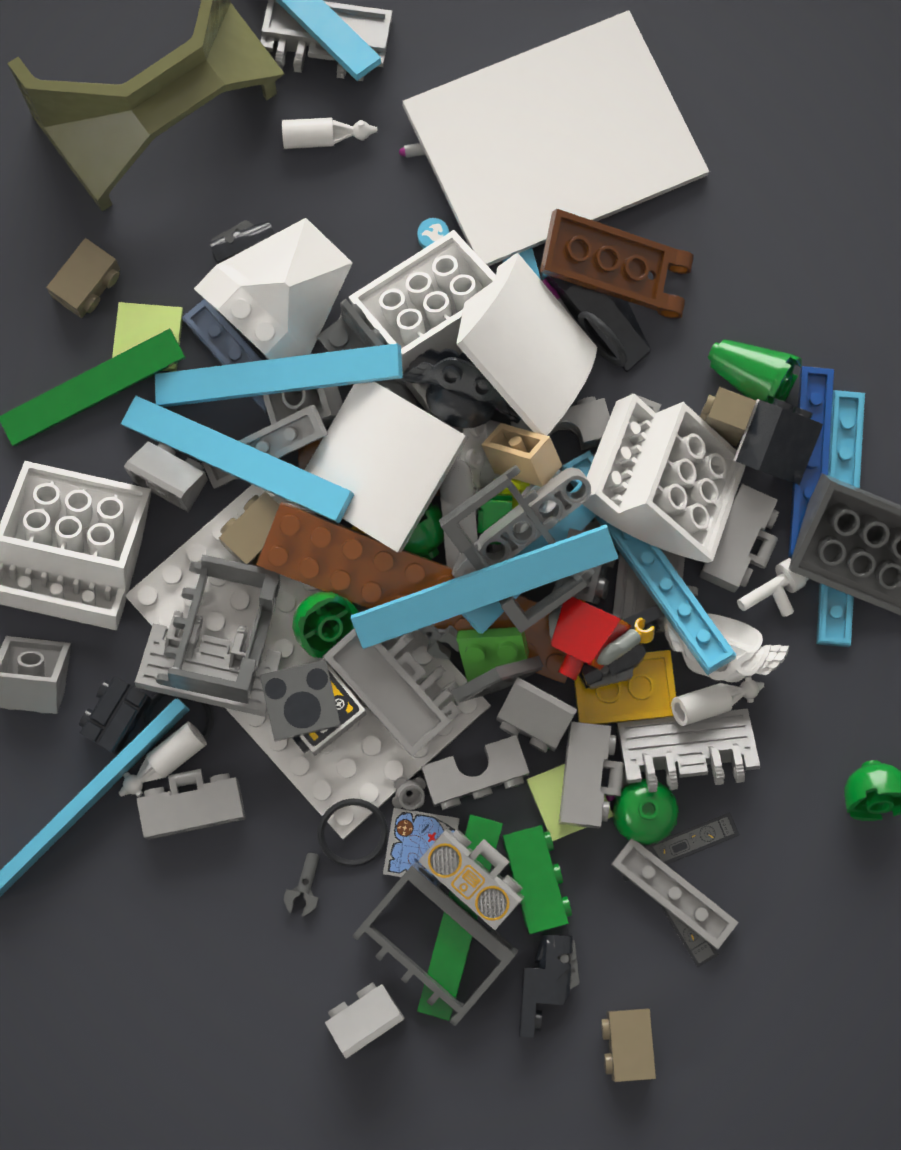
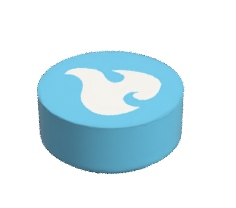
(431, 231)

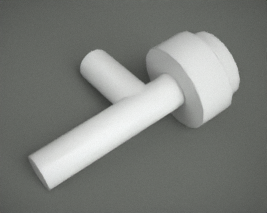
(785, 579)

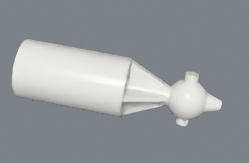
(321, 132)
(712, 700)
(165, 758)

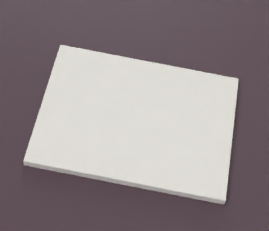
(553, 129)

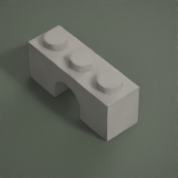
(585, 420)
(504, 767)

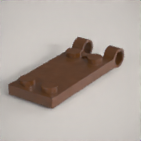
(613, 262)

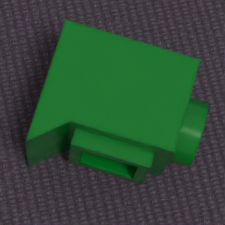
(493, 511)

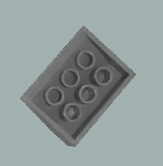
(851, 543)

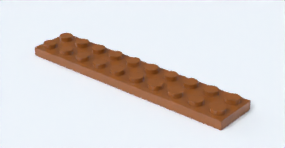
(374, 574)

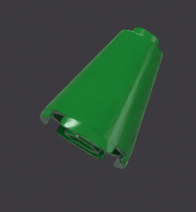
(755, 370)

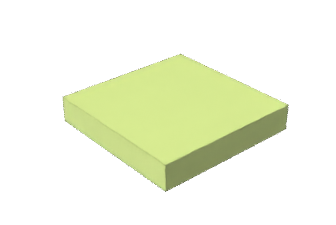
(143, 321)
(547, 793)

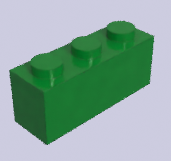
(533, 870)

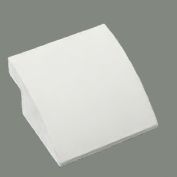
(424, 300)
(526, 345)
(388, 458)
(664, 478)
(71, 544)

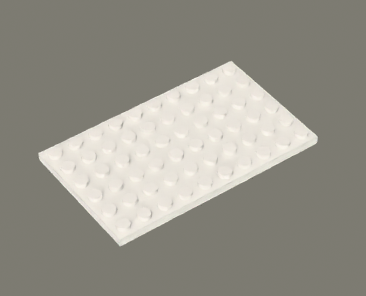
(364, 757)

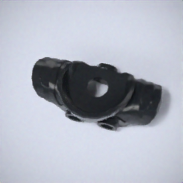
(457, 389)

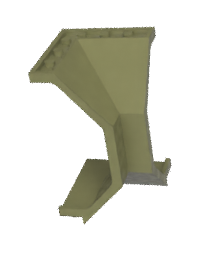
(110, 125)

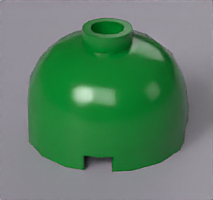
(427, 534)
(322, 622)
(873, 790)
(645, 814)

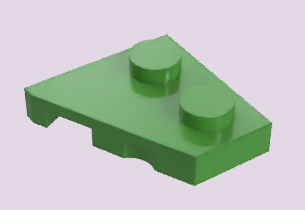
(490, 649)

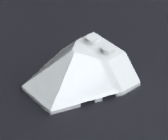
(279, 289)

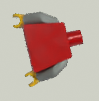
(592, 636)

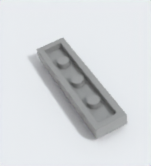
(278, 439)
(674, 893)

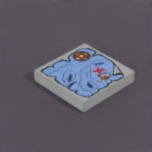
(411, 837)

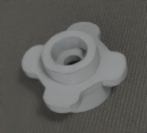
(412, 801)

